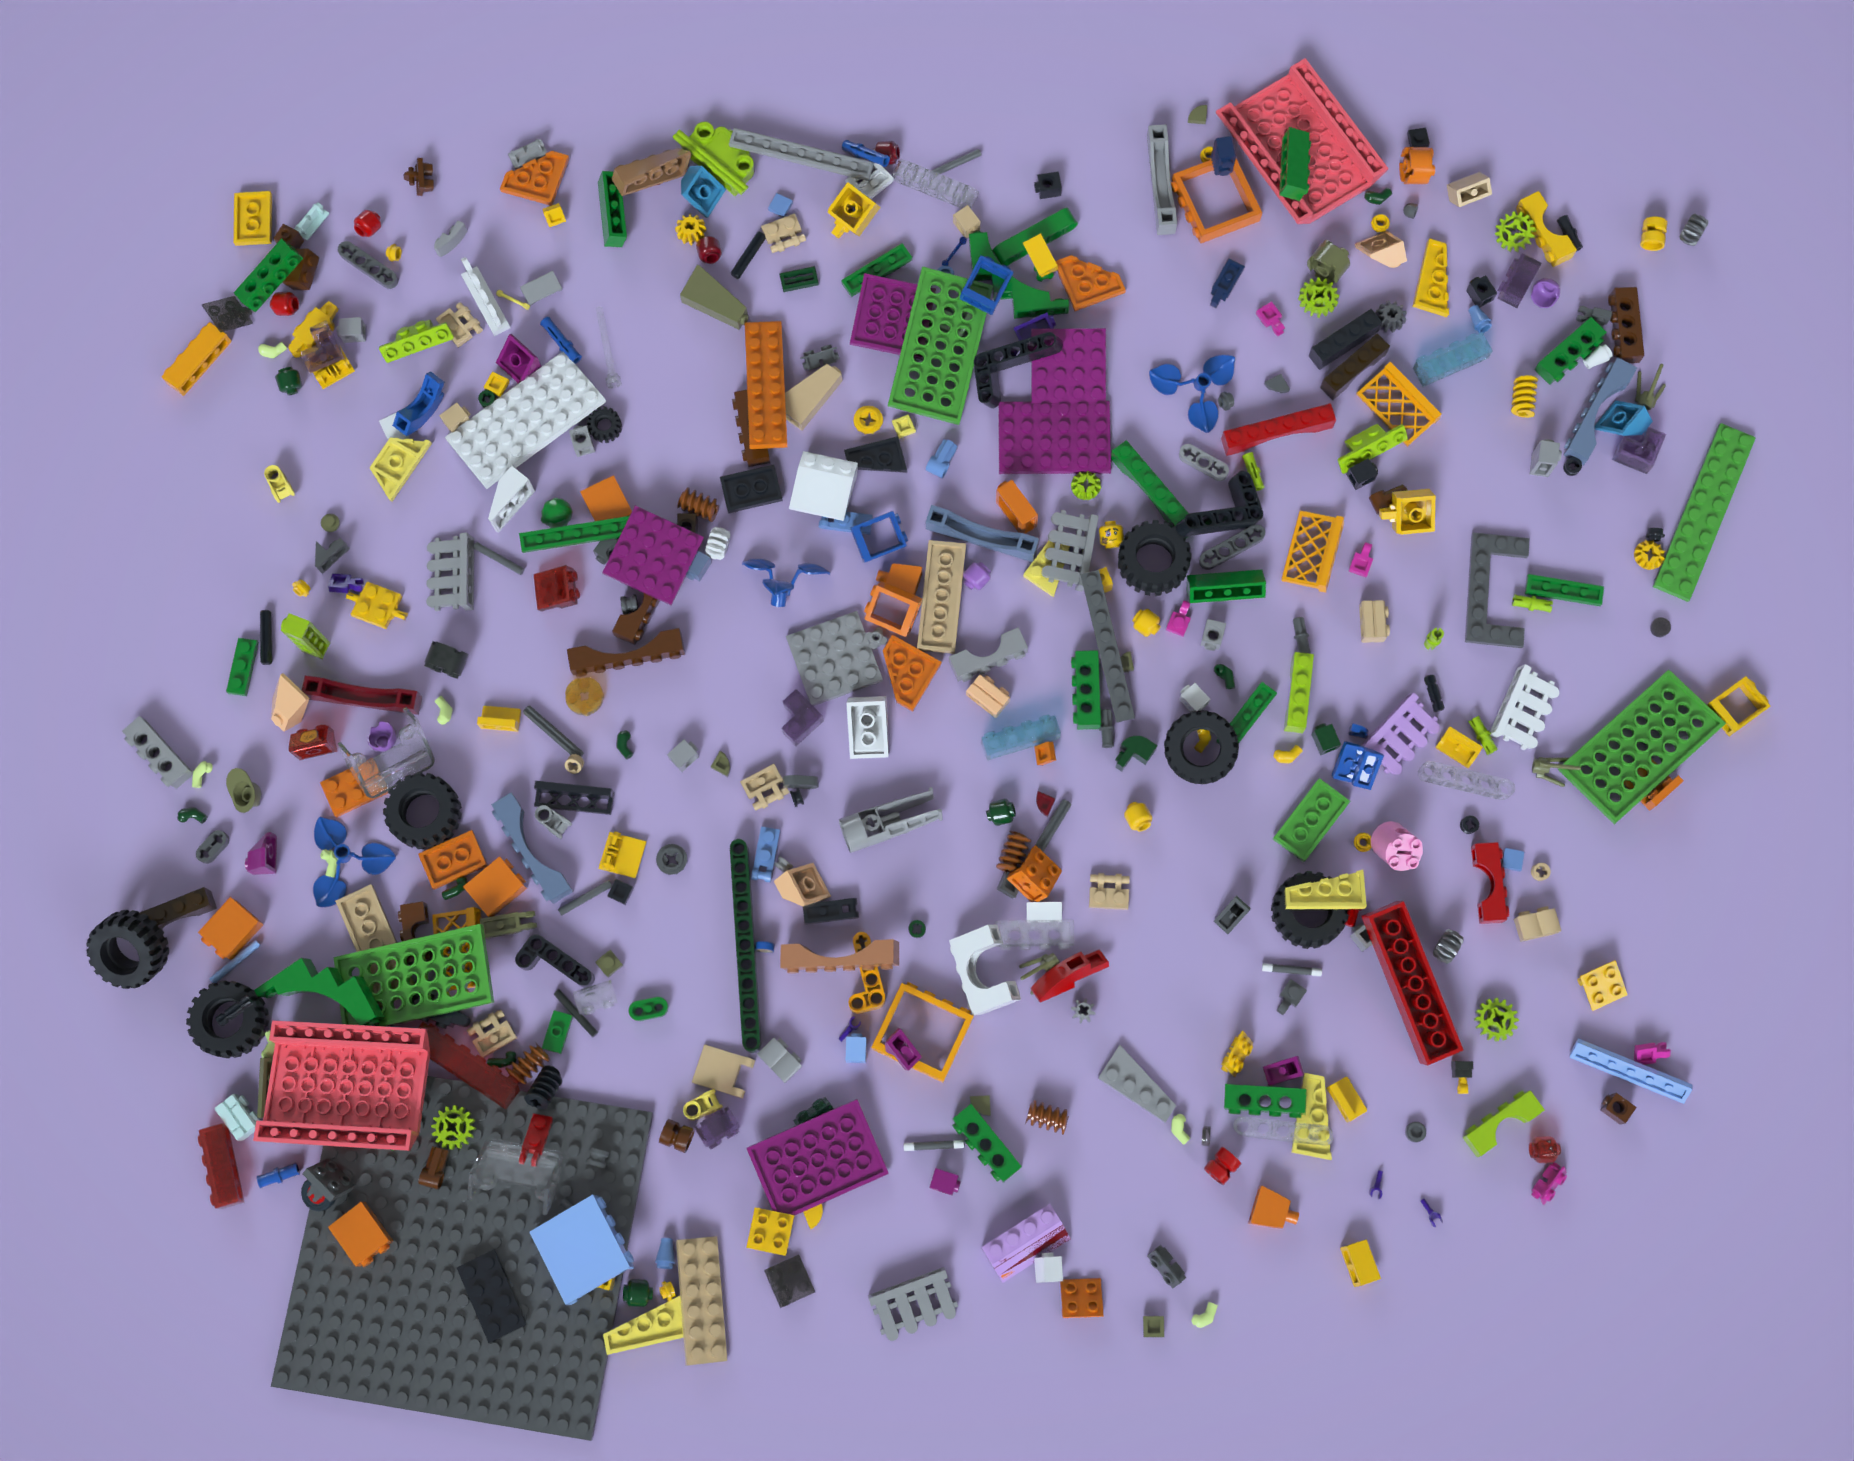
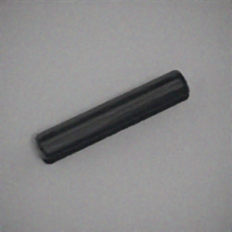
(748, 255)
(265, 637)

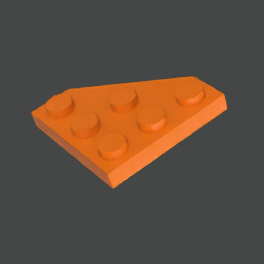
(537, 179)
(1087, 282)
(909, 671)

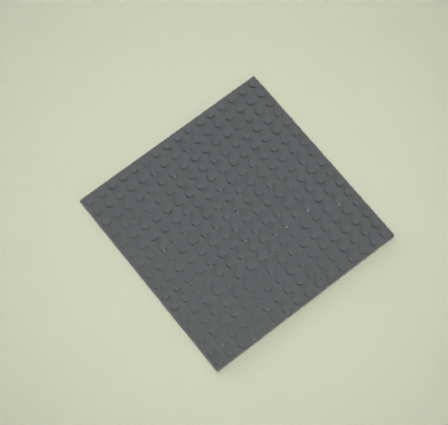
(405, 1323)

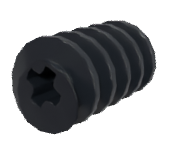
(544, 1087)

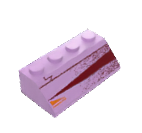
(1024, 1242)

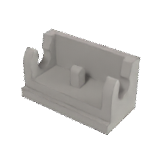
(541, 288)

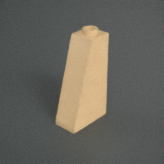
(809, 395)

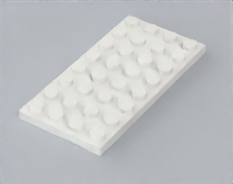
(525, 419)

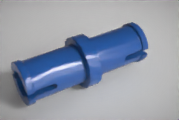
(278, 1175)

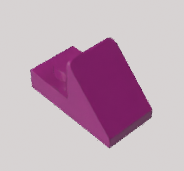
(902, 1049)
(1283, 1071)

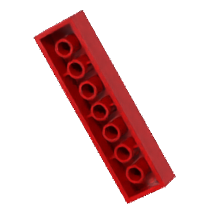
(1412, 983)

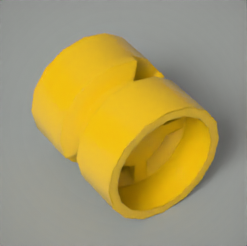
(1654, 233)

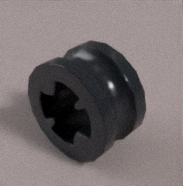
(1577, 462)
(796, 797)
(1474, 821)

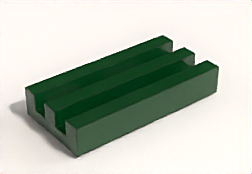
(785, 283)

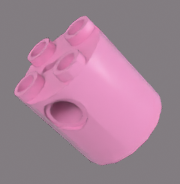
(1396, 846)

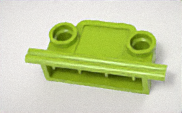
(712, 151)

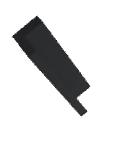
(574, 790)

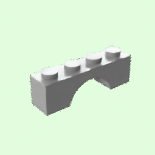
(966, 664)

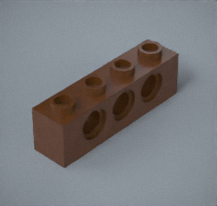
(1627, 298)

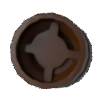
(675, 1135)

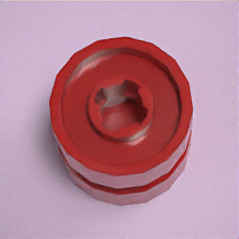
(1222, 1166)

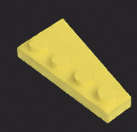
(1334, 893)
(1315, 1114)
(650, 1328)

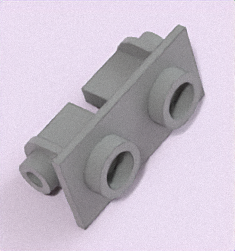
(527, 153)

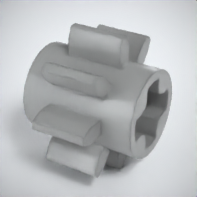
(1081, 1016)

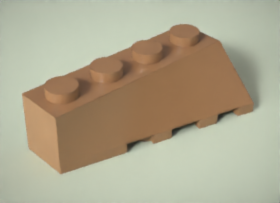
(651, 171)

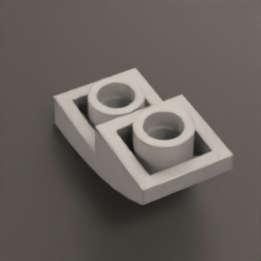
(448, 242)

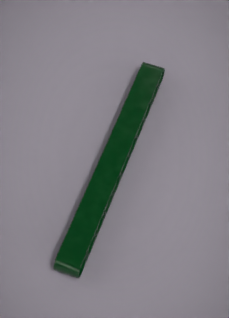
(745, 935)

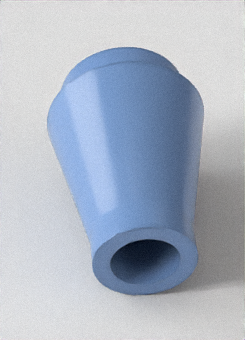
(1480, 320)
(665, 1255)

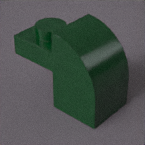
(1136, 747)

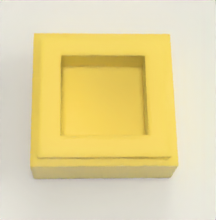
(903, 426)

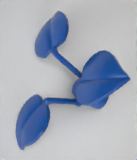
(1216, 369)
(782, 589)
(332, 834)

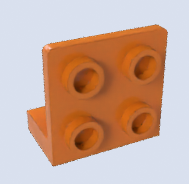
(1659, 792)
(1035, 876)

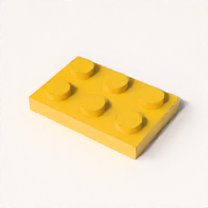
(252, 218)

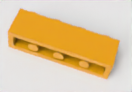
(196, 359)

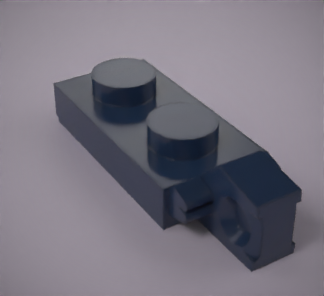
(1226, 282)

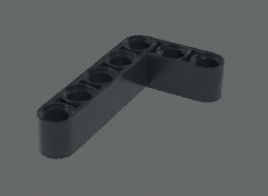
(1009, 360)
(1243, 515)

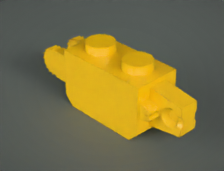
(302, 336)

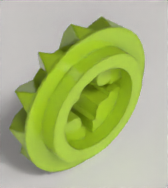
(1078, 489)

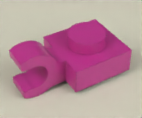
(1269, 316)
(1361, 562)
(1179, 621)
(1649, 1052)

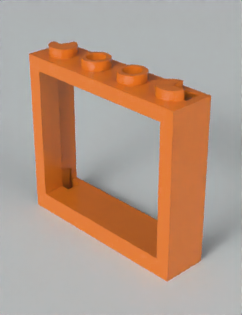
(1254, 212)

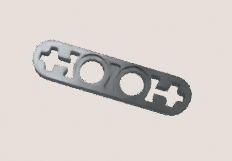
(367, 265)
(1232, 547)

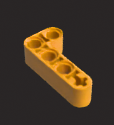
(870, 990)

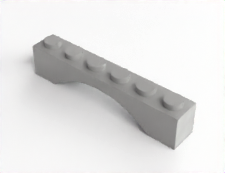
(1160, 177)

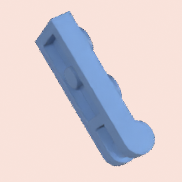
(851, 519)
(766, 853)

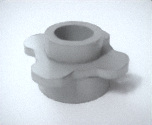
(876, 643)

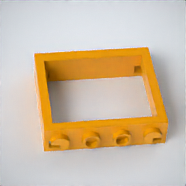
(945, 1005)

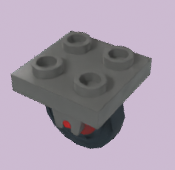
(324, 1185)

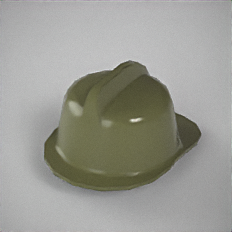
(242, 791)

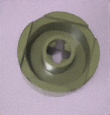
(1329, 262)

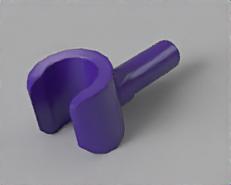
(849, 1029)
(1377, 1185)
(1432, 1215)

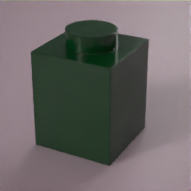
(1325, 738)

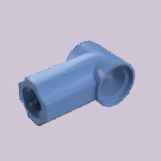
(940, 461)

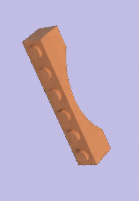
(877, 954)

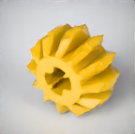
(695, 224)

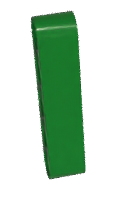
(1049, 228)

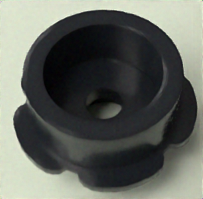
(1655, 534)

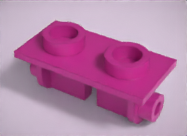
(1546, 1190)

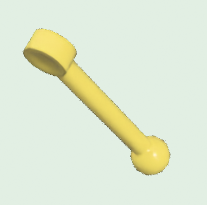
(499, 293)

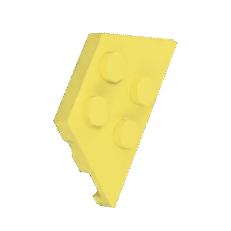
(397, 463)

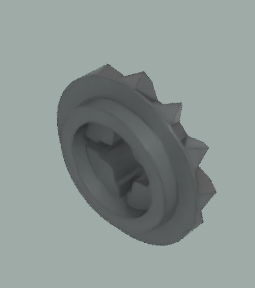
(671, 850)

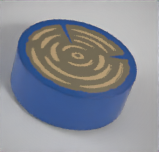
(764, 947)

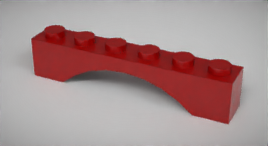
(1304, 421)

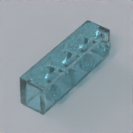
(1452, 359)
(1019, 738)

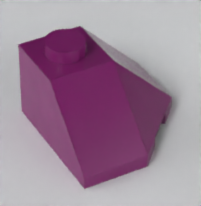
(263, 856)

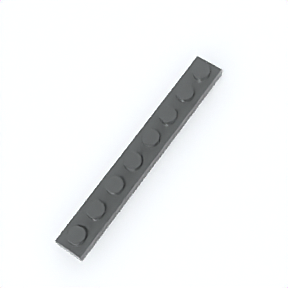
(1107, 646)

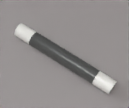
(1291, 969)
(934, 1145)

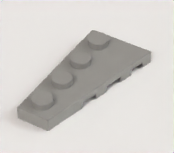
(1133, 1082)

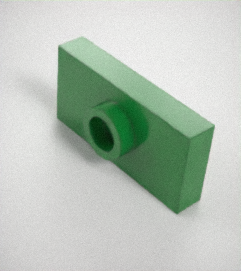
(557, 1032)

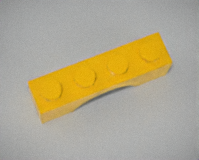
(1555, 247)

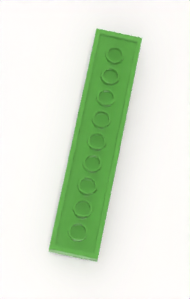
(1704, 512)

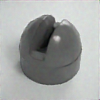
(1410, 210)

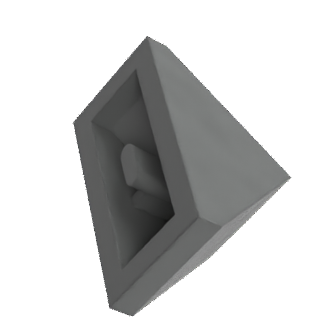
(1232, 915)

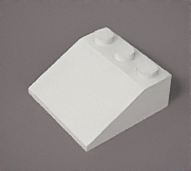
(823, 485)

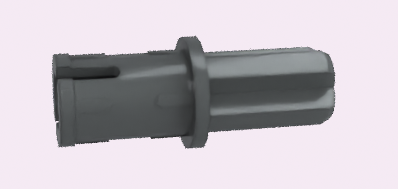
(1301, 635)
(1107, 728)

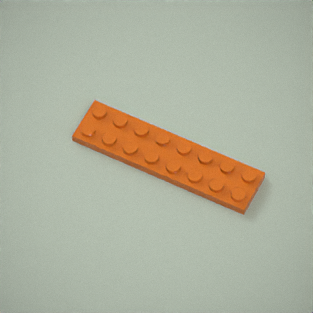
(765, 385)

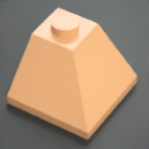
(1384, 248)
(288, 704)
(802, 885)

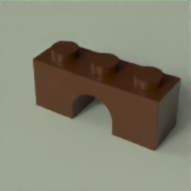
(412, 916)

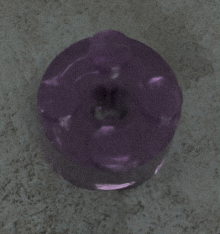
(717, 1127)

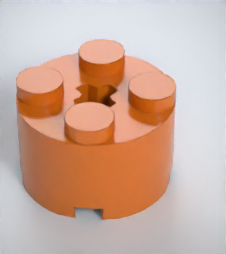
(1416, 165)

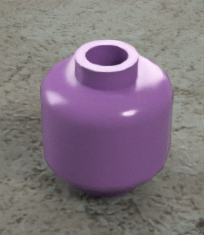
(976, 576)

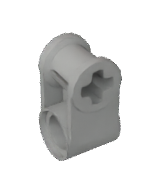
(554, 823)

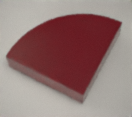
(1044, 803)

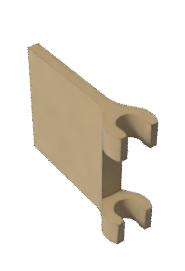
(720, 1070)

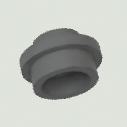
(1226, 400)

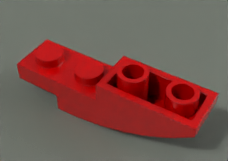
(1063, 975)

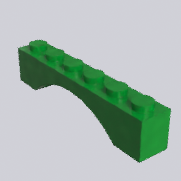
(1136, 469)

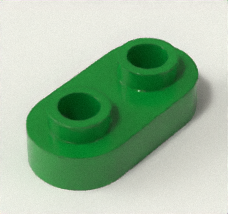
(648, 1007)

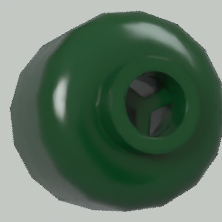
(288, 381)
(1001, 812)
(637, 1293)

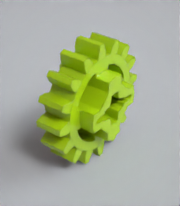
(1514, 238)
(1320, 304)
(1493, 1012)
(460, 1121)

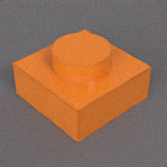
(1045, 753)

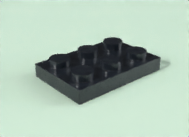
(751, 488)

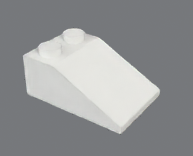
(510, 496)
(868, 727)

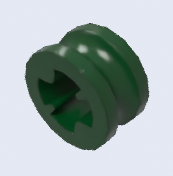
(483, 394)
(923, 929)

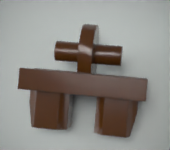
(422, 184)

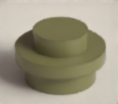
(330, 522)

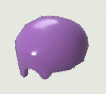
(1545, 293)
(382, 737)

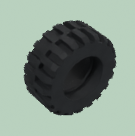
(1154, 581)
(1194, 721)
(405, 793)
(1296, 932)
(112, 963)
(202, 1015)

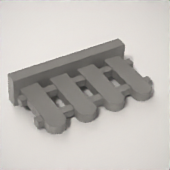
(1077, 541)
(462, 584)
(921, 1295)

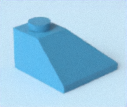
(701, 189)
(1624, 419)

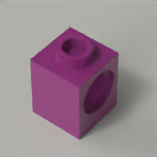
(945, 1182)

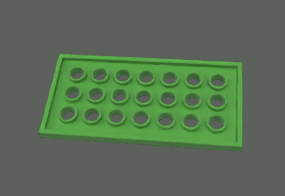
(947, 356)
(1642, 759)
(423, 987)

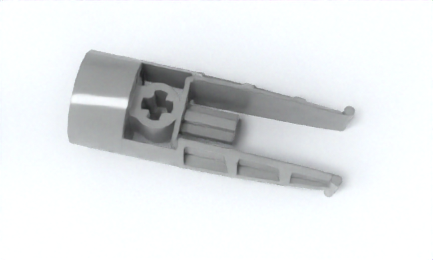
(885, 821)

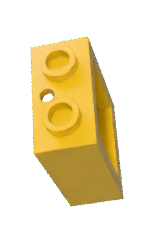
(1749, 689)

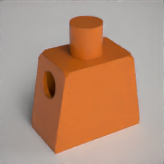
(902, 576)
(1271, 1210)

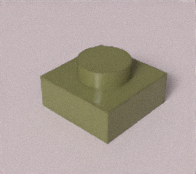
(609, 963)
(1153, 1326)

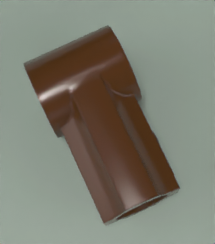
(1383, 498)
(433, 1174)

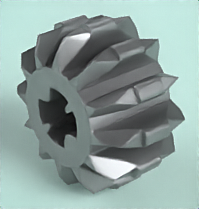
(1693, 229)
(1391, 310)
(1448, 946)

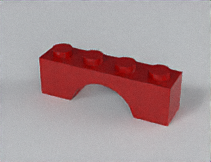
(1487, 858)

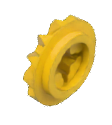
(862, 413)
(1642, 558)

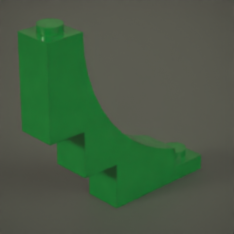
(1025, 299)
(303, 977)

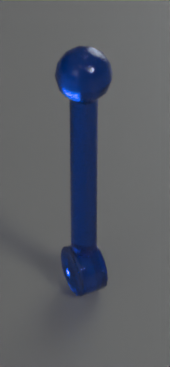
(962, 241)

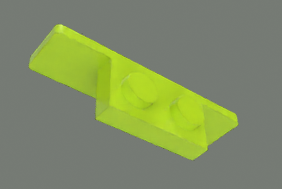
(415, 339)
(1370, 444)

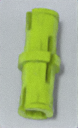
(1253, 470)
(1532, 603)
(1434, 638)
(1483, 735)

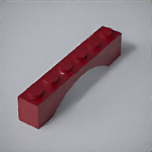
(340, 693)

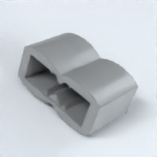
(779, 1059)

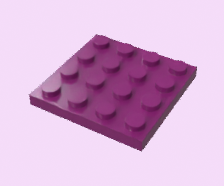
(884, 314)
(1075, 372)
(653, 555)

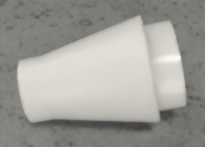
(1598, 356)

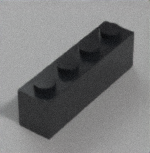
(1345, 339)

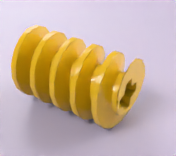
(1524, 396)

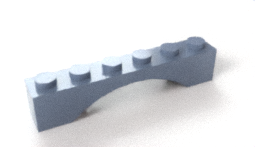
(1584, 440)
(1009, 543)
(511, 814)

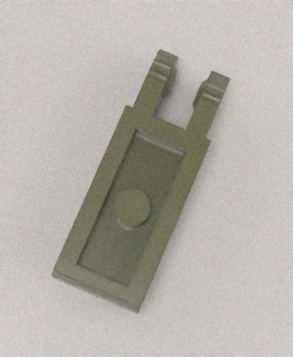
(506, 924)

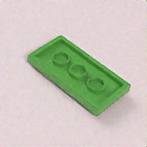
(1311, 820)

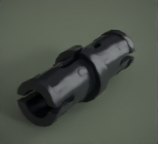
(1567, 229)

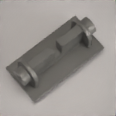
(826, 354)
(1172, 1274)

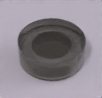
(1660, 627)
(1206, 1136)

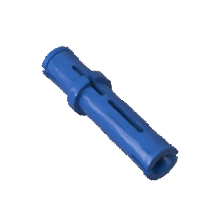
(860, 150)
(565, 345)

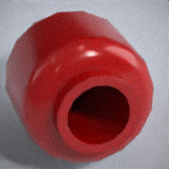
(367, 223)
(284, 303)

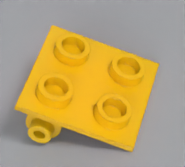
(334, 372)
(622, 854)
(1603, 985)
(1241, 1048)
(770, 1231)

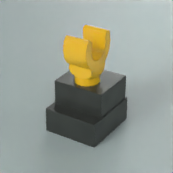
(1462, 1071)

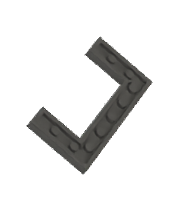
(1481, 549)

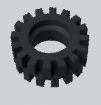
(600, 415)

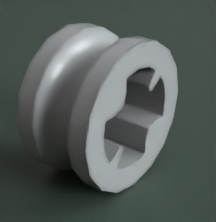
(783, 864)

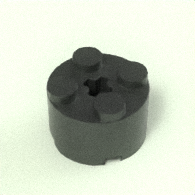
(445, 659)

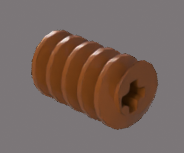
(698, 505)
(1013, 852)
(528, 1064)
(1047, 1117)

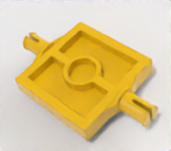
(376, 605)

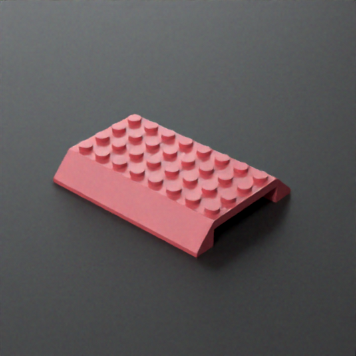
(1340, 154)
(345, 1085)

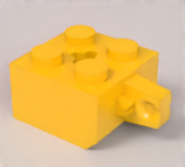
(845, 218)
(1411, 511)

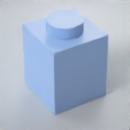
(856, 1048)

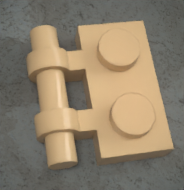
(781, 229)
(460, 331)
(761, 782)
(1109, 897)
(493, 1039)

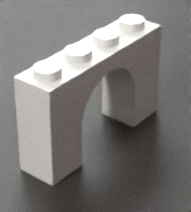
(966, 952)

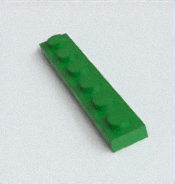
(572, 534)

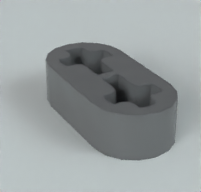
(800, 782)
(212, 845)

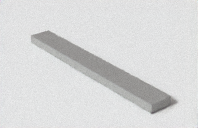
(801, 154)

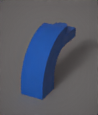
(423, 406)

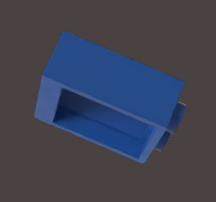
(977, 300)
(858, 537)

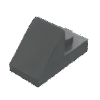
(326, 558)

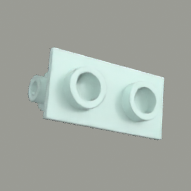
(311, 221)

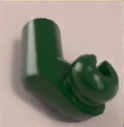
(1377, 198)
(1226, 674)
(621, 744)
(456, 890)
(503, 1062)

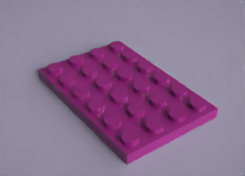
(1054, 438)
(817, 1160)

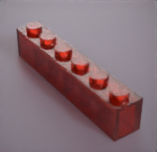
(470, 1068)

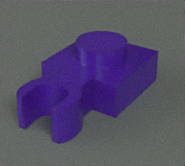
(343, 582)

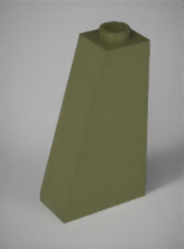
(711, 298)

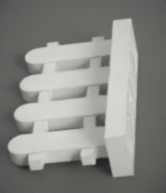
(484, 298)
(1509, 711)

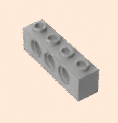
(179, 771)

